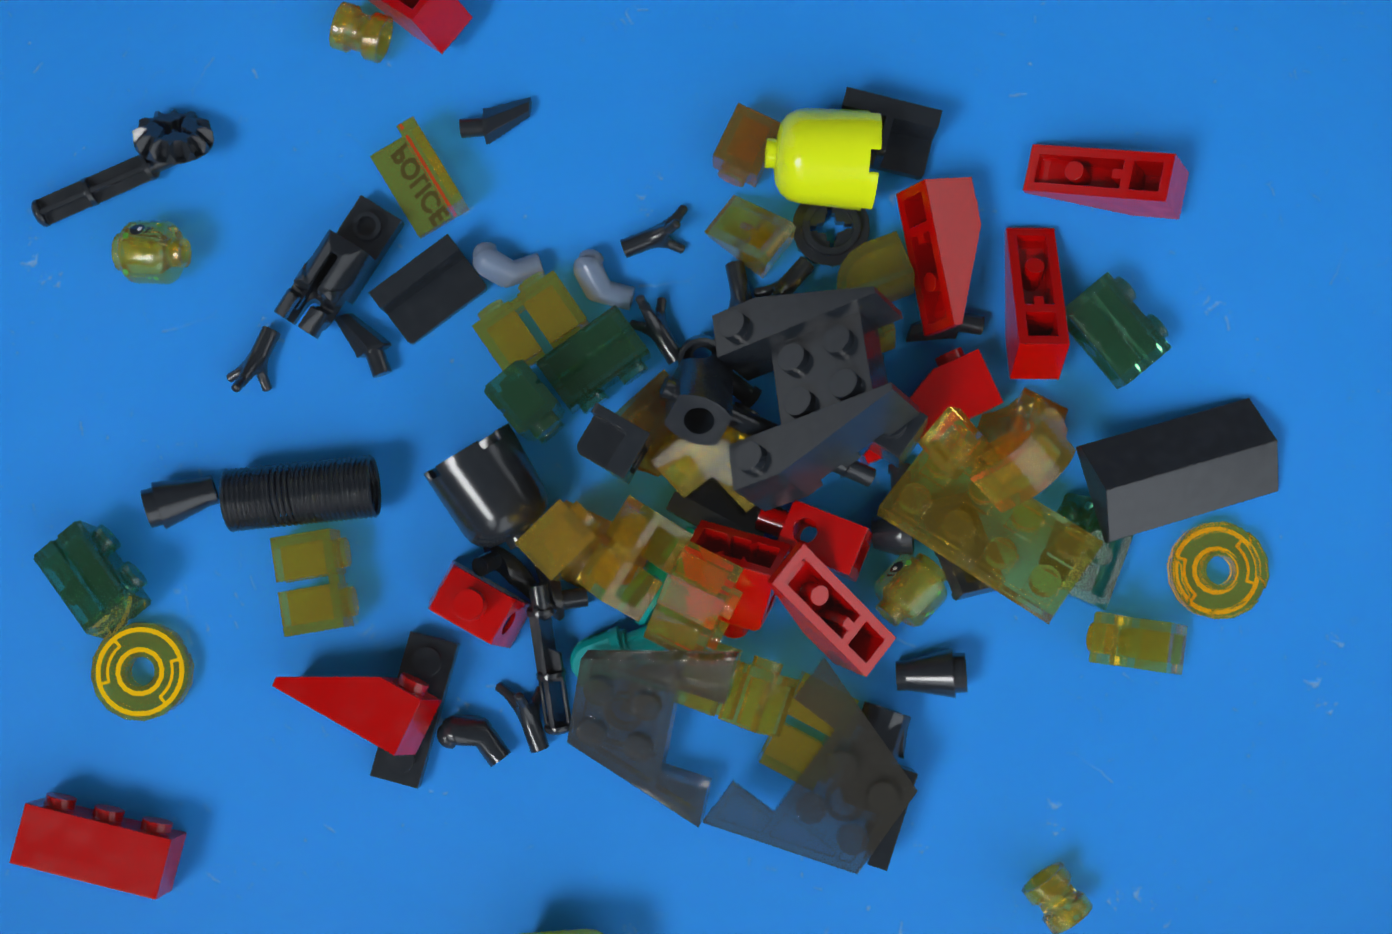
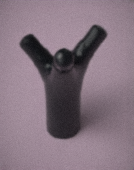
(656, 236)
(789, 281)
(738, 283)
(657, 327)
(256, 362)
(528, 715)

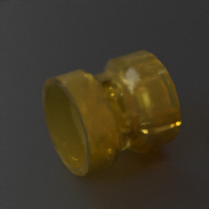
(361, 32)
(1057, 898)

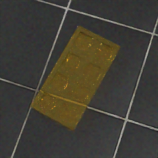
(1020, 553)

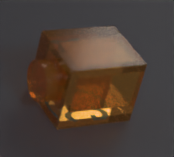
(743, 145)

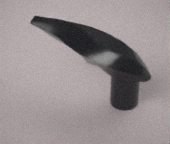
(507, 565)
(563, 598)

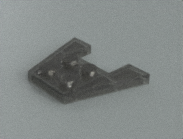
(628, 714)
(840, 798)

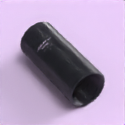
(309, 490)

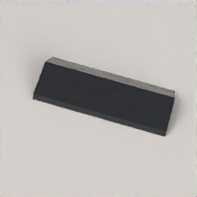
(1179, 468)

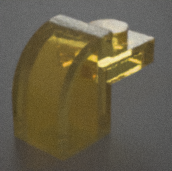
(882, 265)
(1025, 458)
(691, 464)
(1137, 643)

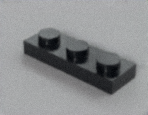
(433, 662)

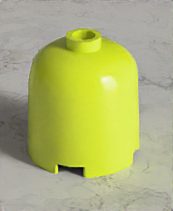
(826, 156)

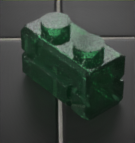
(1116, 330)
(595, 361)
(526, 402)
(93, 578)

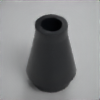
(177, 500)
(934, 674)

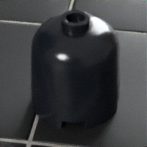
(491, 489)

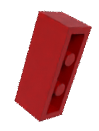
(98, 845)

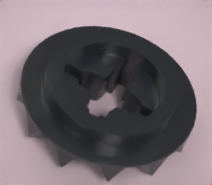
(173, 137)
(815, 244)

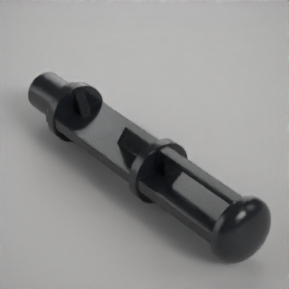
(95, 189)
(548, 661)

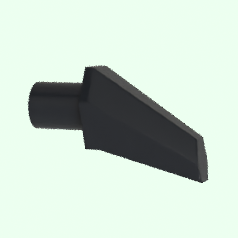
(496, 120)
(971, 324)
(365, 343)

